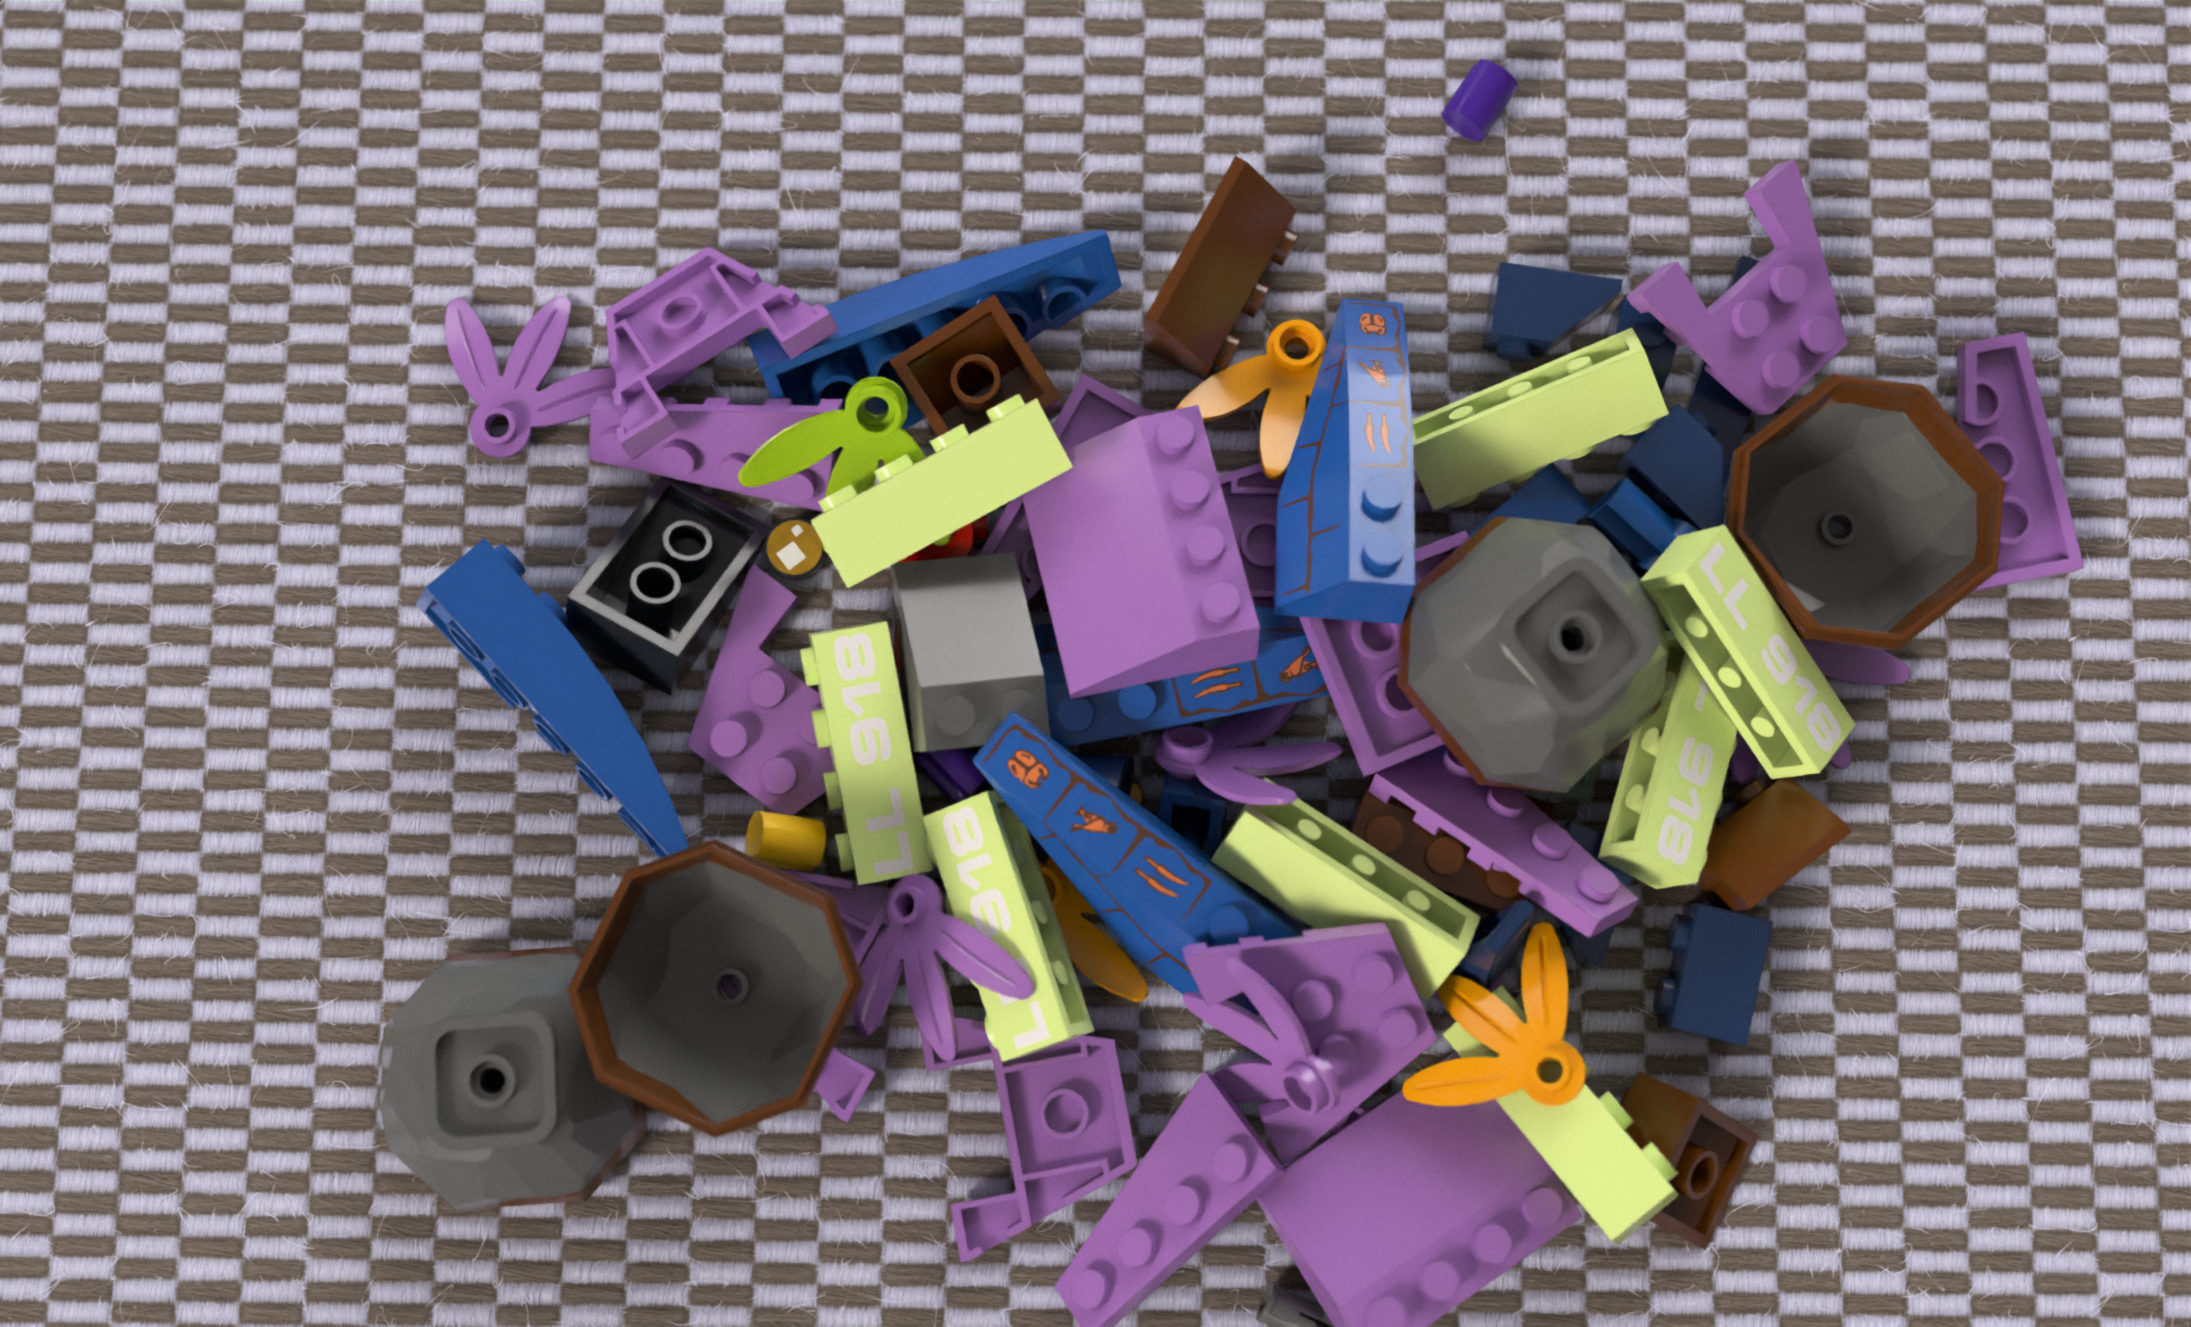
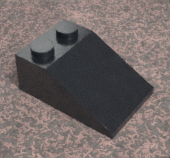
(664, 582)

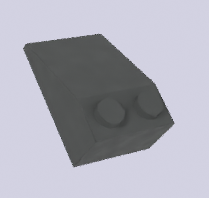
(965, 650)

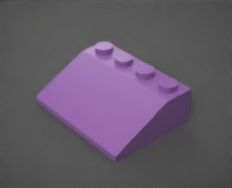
(1141, 558)
(1415, 1209)

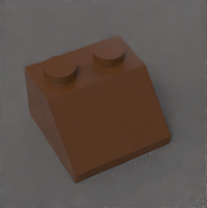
(971, 369)
(1765, 842)
(1699, 1144)

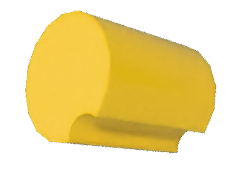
(786, 840)

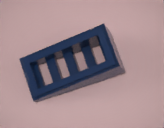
(1495, 944)

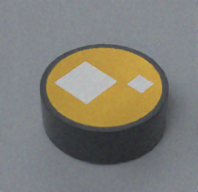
(794, 549)

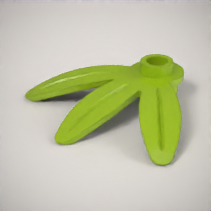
(861, 434)

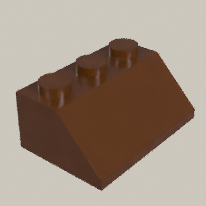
(1221, 273)
(1434, 858)

